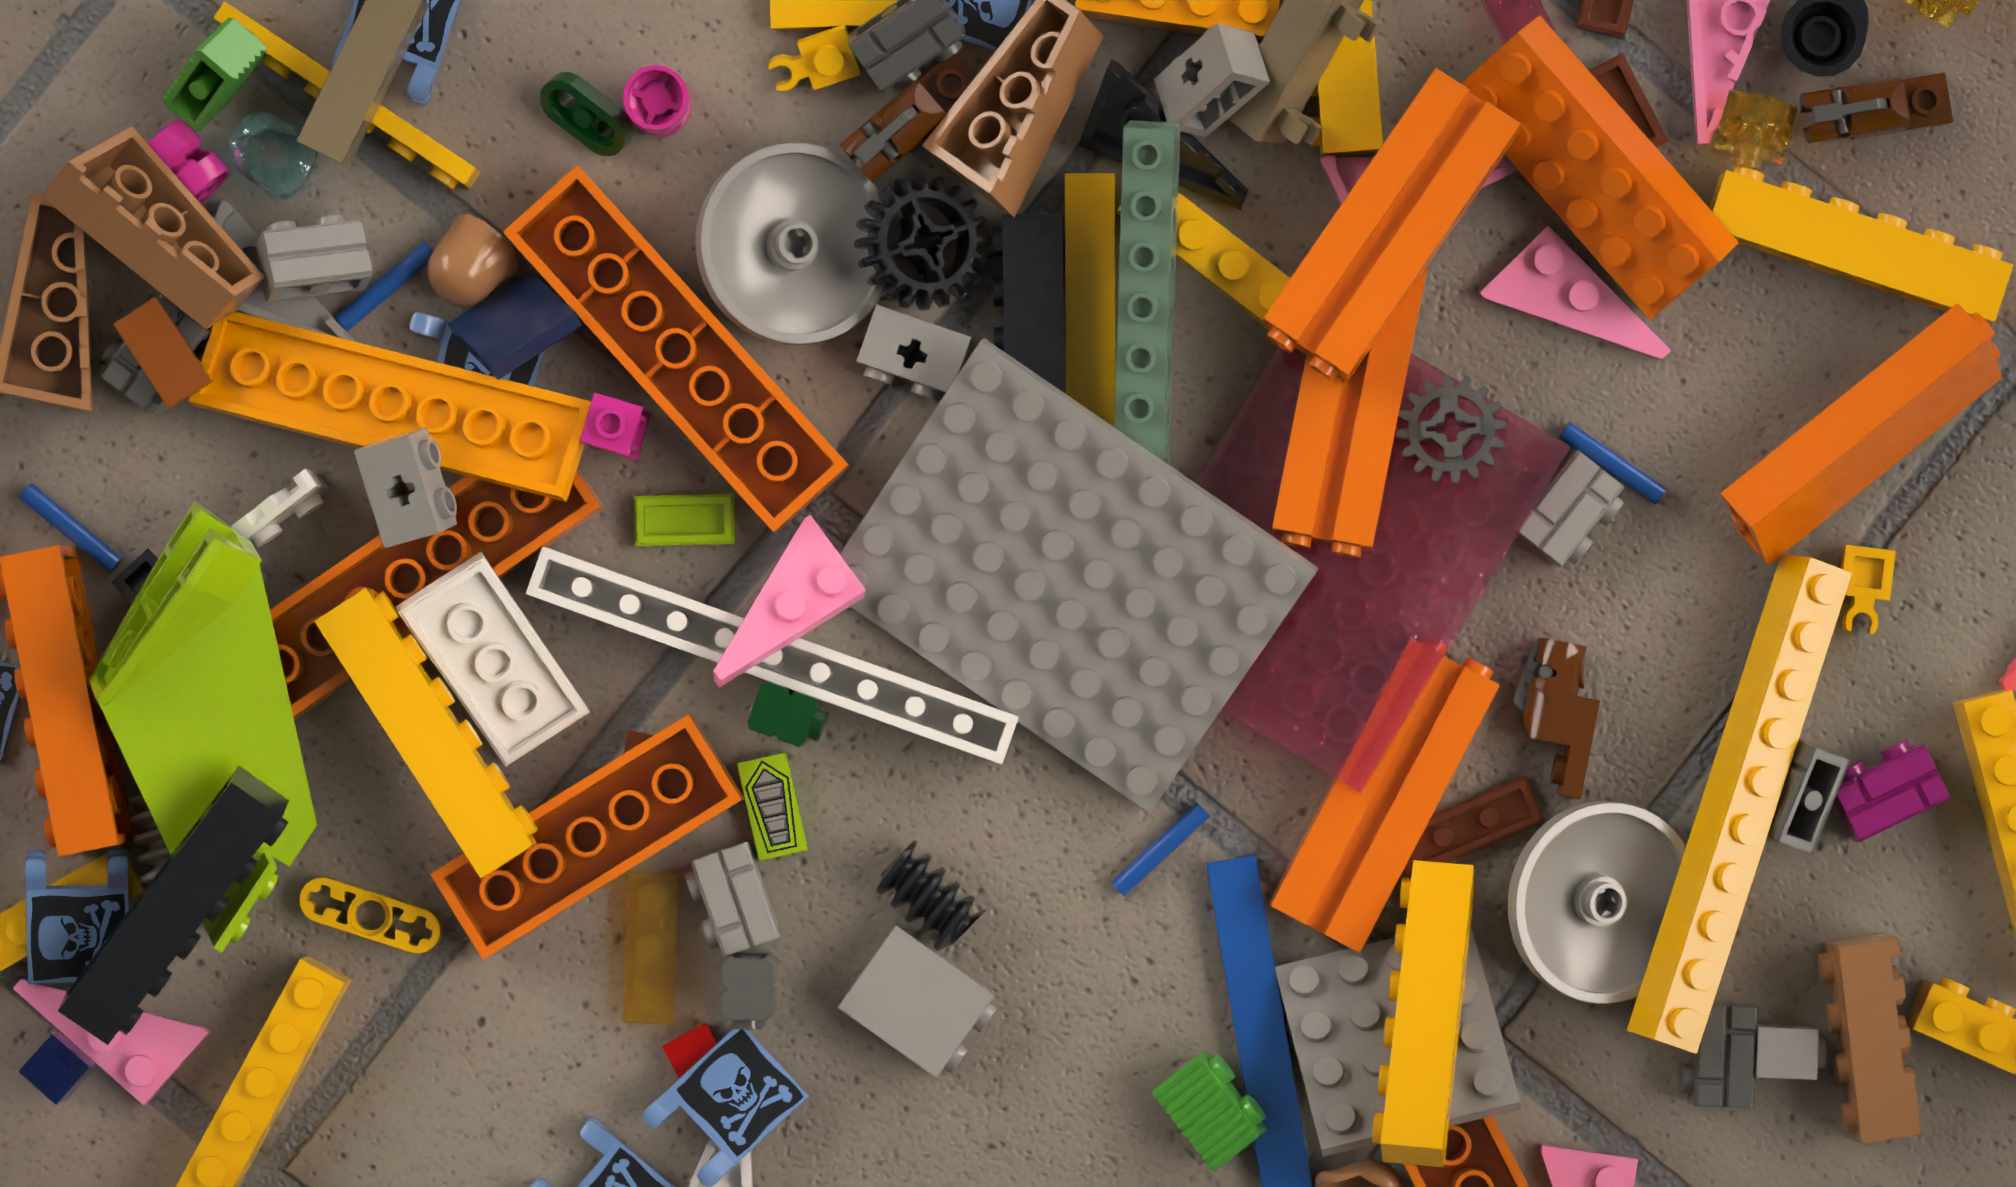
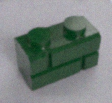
(791, 716)

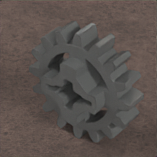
(1476, 429)

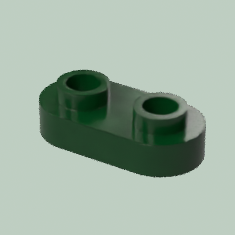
(587, 114)

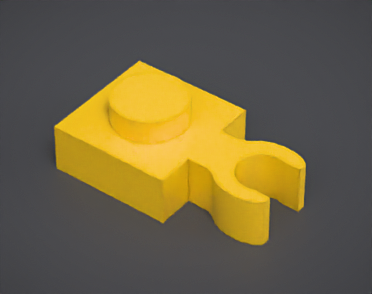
(823, 59)
(1870, 581)

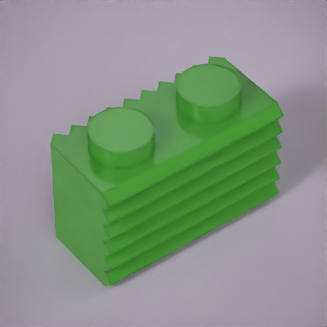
(214, 74)
(1211, 1109)

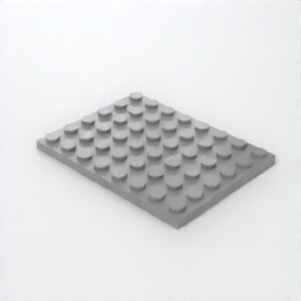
(1070, 575)

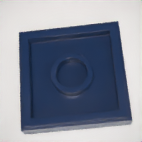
(514, 325)

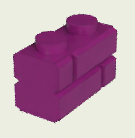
(1889, 790)

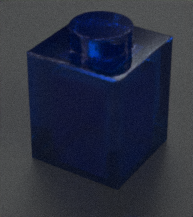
(58, 1068)

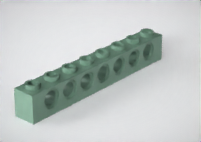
(1147, 283)

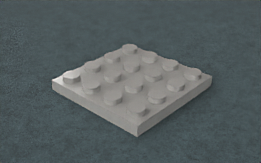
(1337, 1028)

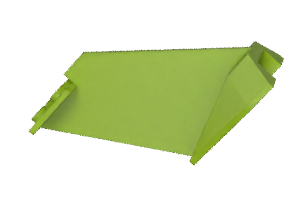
(203, 690)

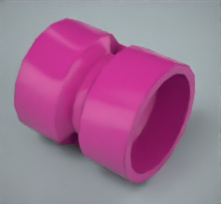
(657, 101)
(197, 169)

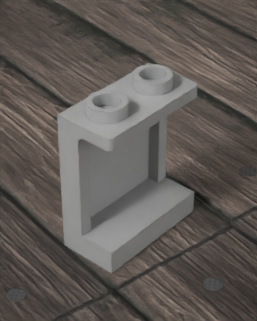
(918, 1002)

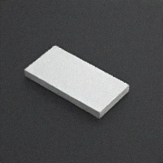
(492, 659)

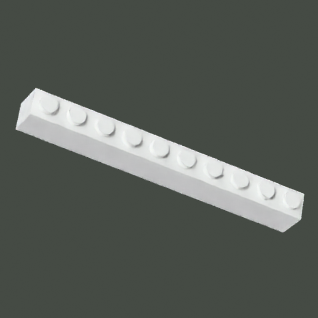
(797, 666)

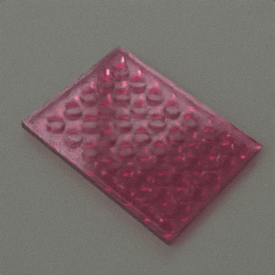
(1377, 624)

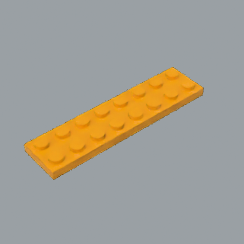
(369, 394)

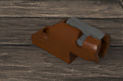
(1877, 108)
(908, 118)
(1555, 711)

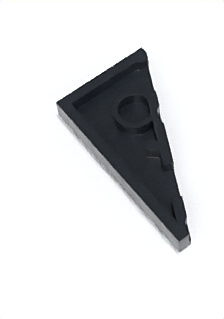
(1125, 99)

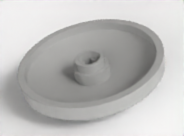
(782, 244)
(1593, 898)

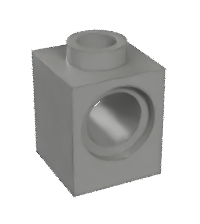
(1789, 1052)

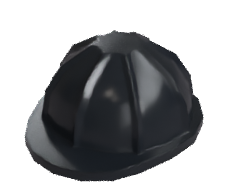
(1824, 35)

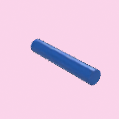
(384, 286)
(1612, 463)
(71, 528)
(1160, 849)

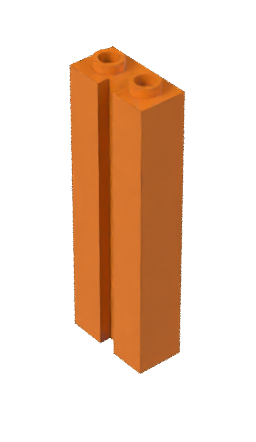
(1390, 227)
(1864, 433)
(1345, 443)
(1365, 839)

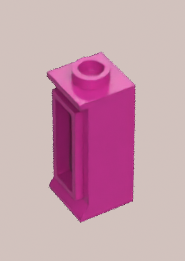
(615, 426)

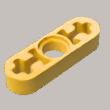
(339, 892)

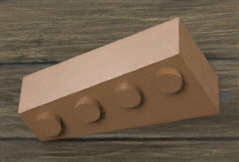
(1016, 103)
(154, 226)
(48, 314)
(1870, 1037)

